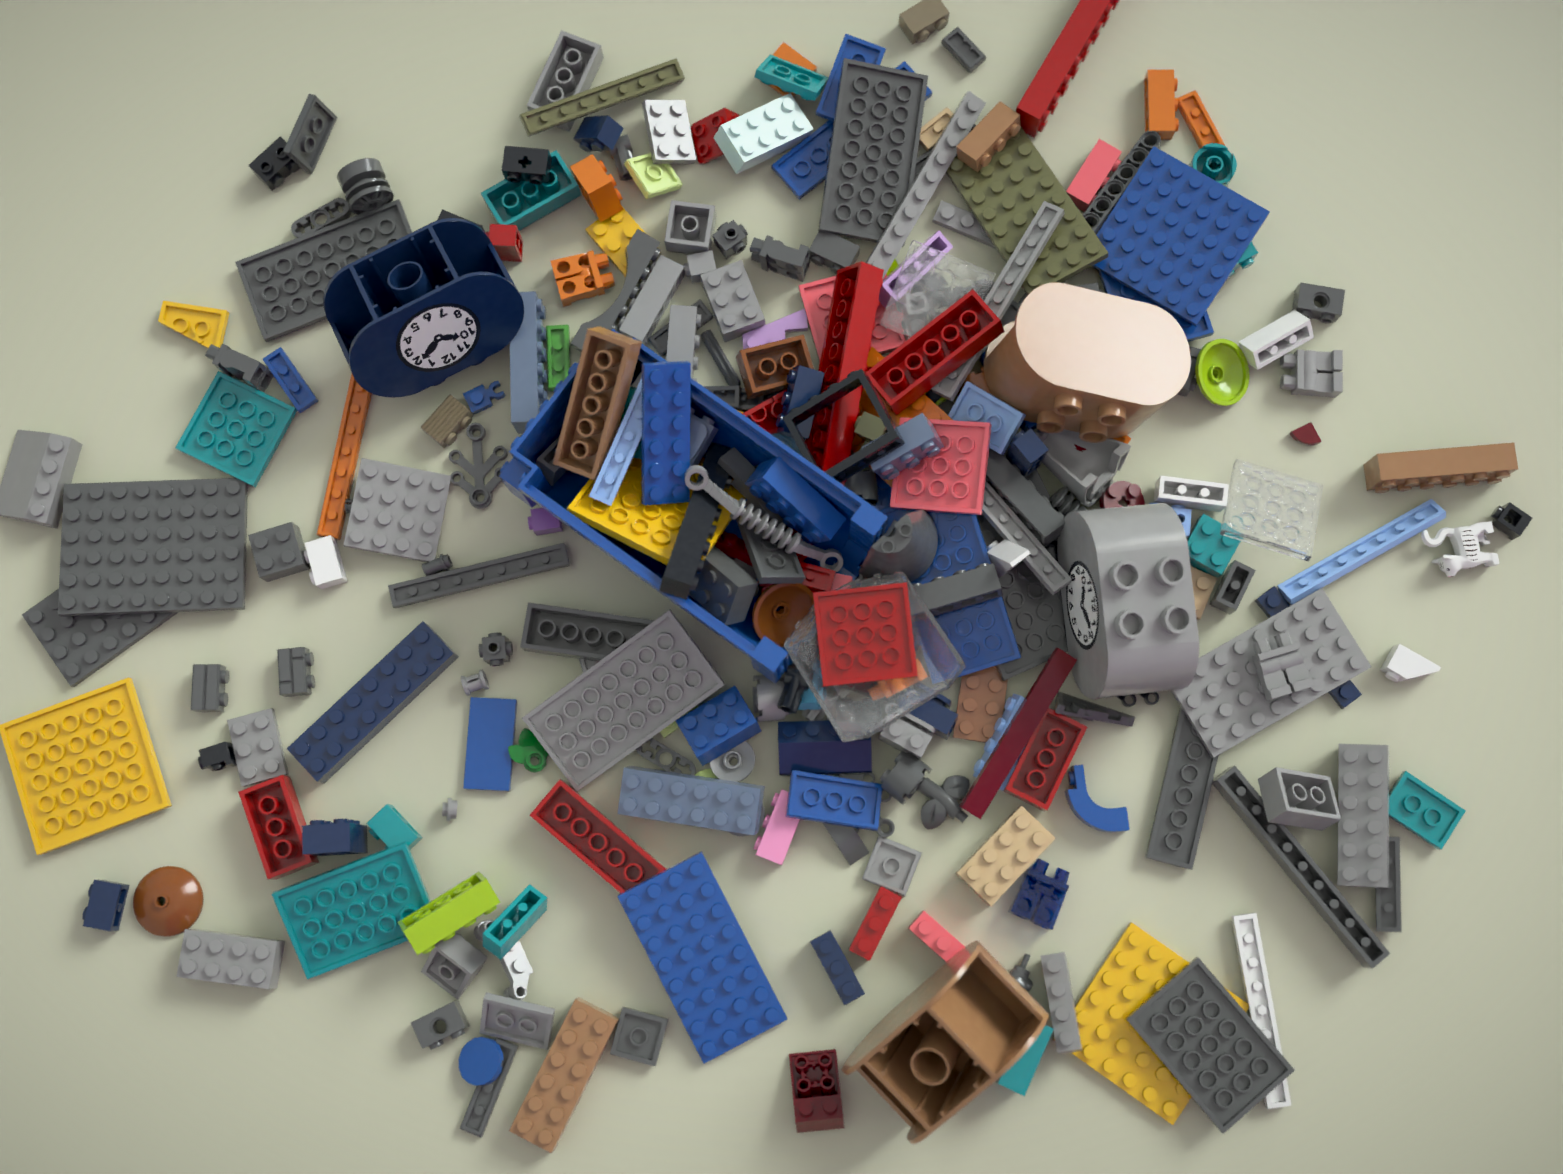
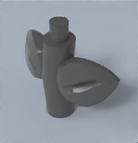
(943, 800)

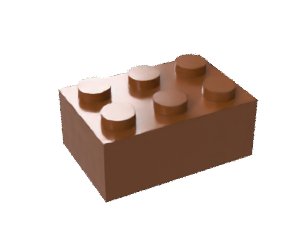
(767, 366)

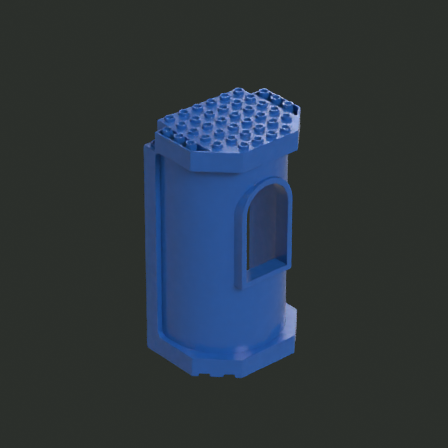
(853, 540)

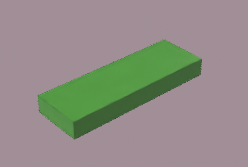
(557, 354)

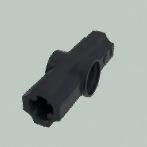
(792, 691)

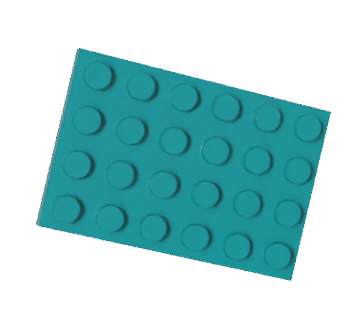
(351, 909)

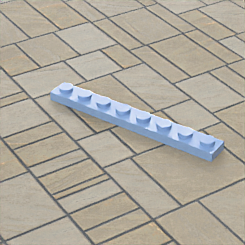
(1361, 551)

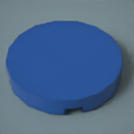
(480, 1061)

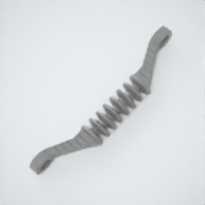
(736, 507)

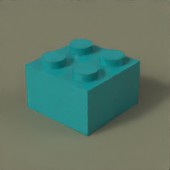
(1208, 548)

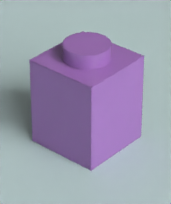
(543, 522)

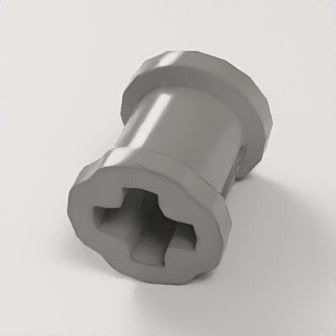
(474, 682)

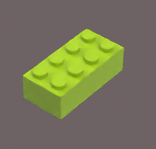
(449, 913)

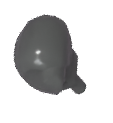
(1022, 974)

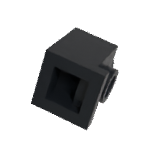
(1517, 520)
(217, 756)

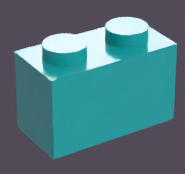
(392, 828)

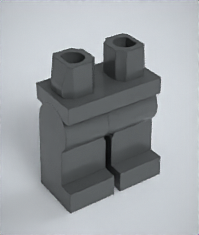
(781, 258)
(240, 366)

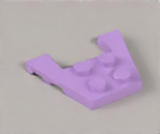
(776, 330)

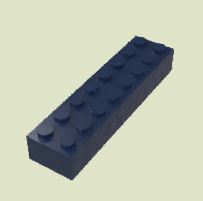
(372, 703)

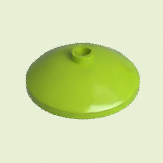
(1222, 372)

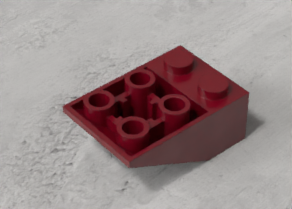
(816, 1091)

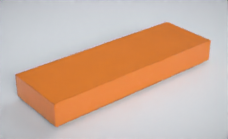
(1198, 120)

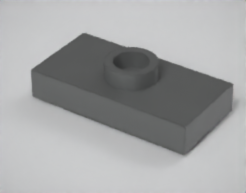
(963, 49)

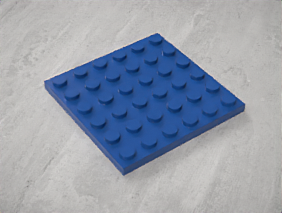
(1177, 235)

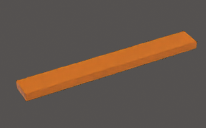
(344, 461)

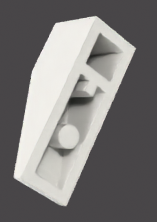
(1006, 555)

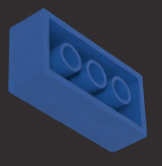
(795, 501)

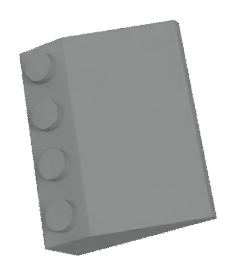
(36, 477)

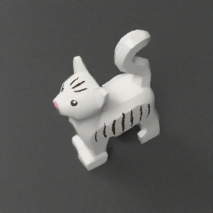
(1465, 545)

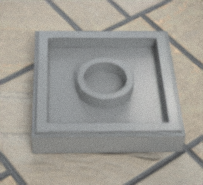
(891, 865)

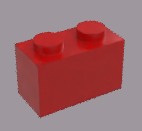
(506, 241)

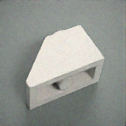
(1406, 664)

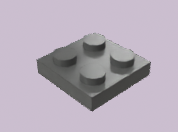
(639, 1036)

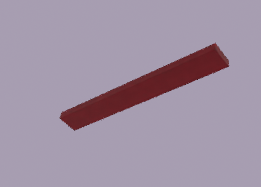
(1018, 733)

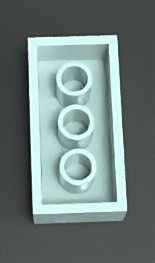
(763, 133)

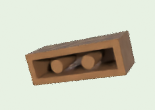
(988, 137)

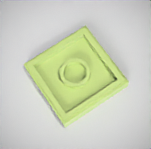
(652, 178)

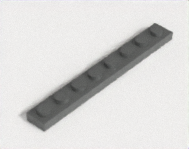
(478, 575)

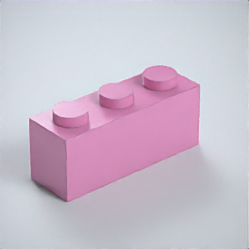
(778, 831)

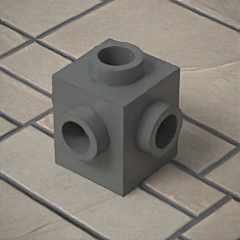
(730, 238)
(502, 653)

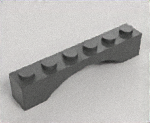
(638, 254)

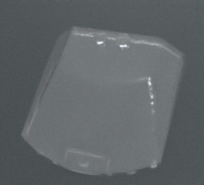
(869, 707)

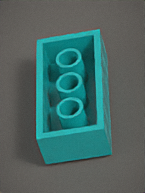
(526, 202)

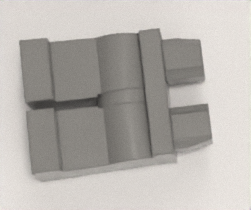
(1313, 373)
(1281, 669)

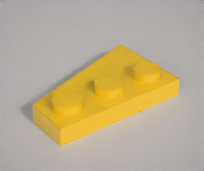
(195, 322)

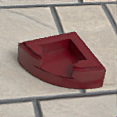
(1306, 435)

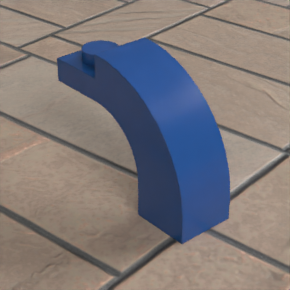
(1089, 812)

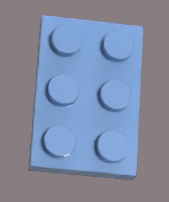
(980, 406)

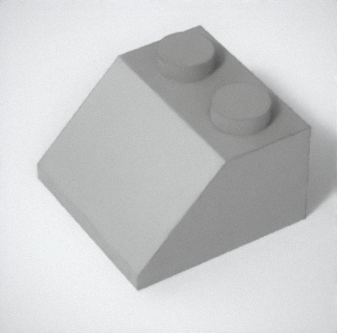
(454, 964)

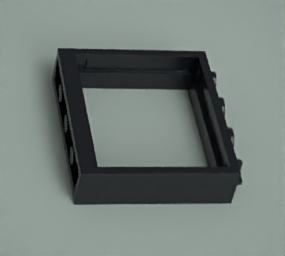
(866, 455)

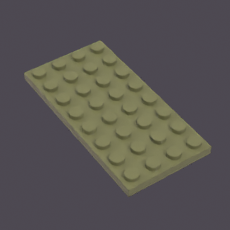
(1008, 197)

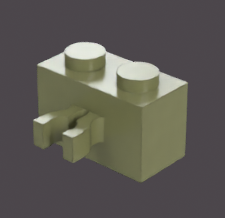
(869, 427)

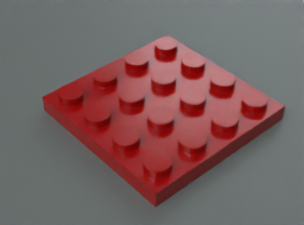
(865, 634)

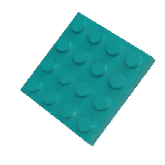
(236, 429)

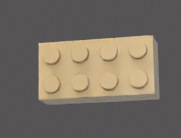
(1005, 855)

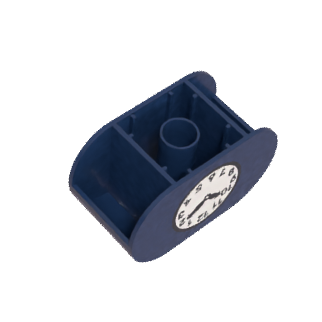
(423, 308)

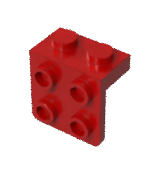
(705, 130)

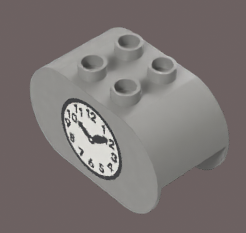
(1128, 600)

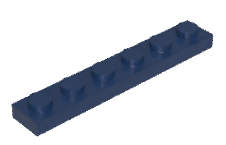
(1272, 603)

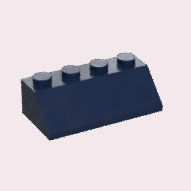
(819, 749)

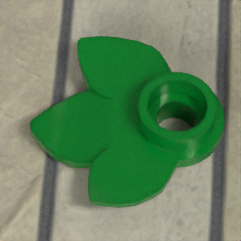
(527, 749)

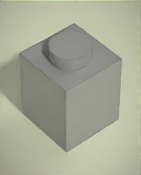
(699, 264)

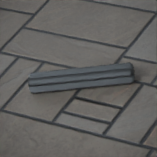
(720, 358)

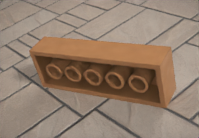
(596, 401)
(1440, 467)
(564, 1075)

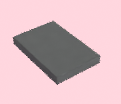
(310, 133)

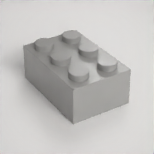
(732, 300)
(1299, 799)

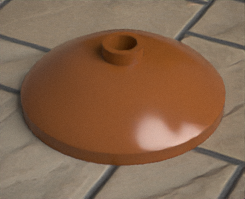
(779, 625)
(182, 902)

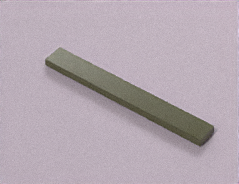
(601, 97)

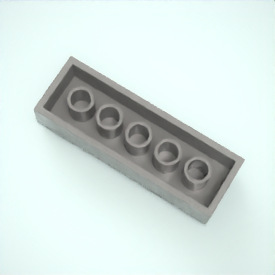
(1364, 816)

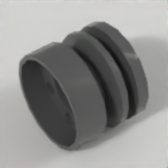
(365, 185)

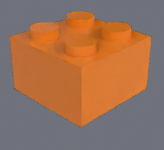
(597, 187)

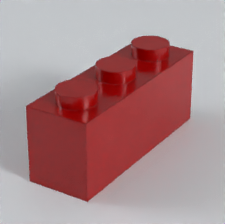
(875, 923)

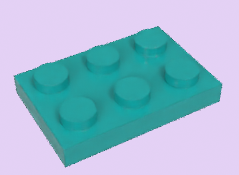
(791, 77)
(1423, 810)

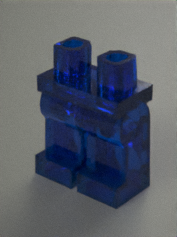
(1040, 887)

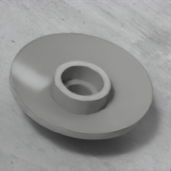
(746, 761)

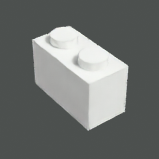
(325, 562)

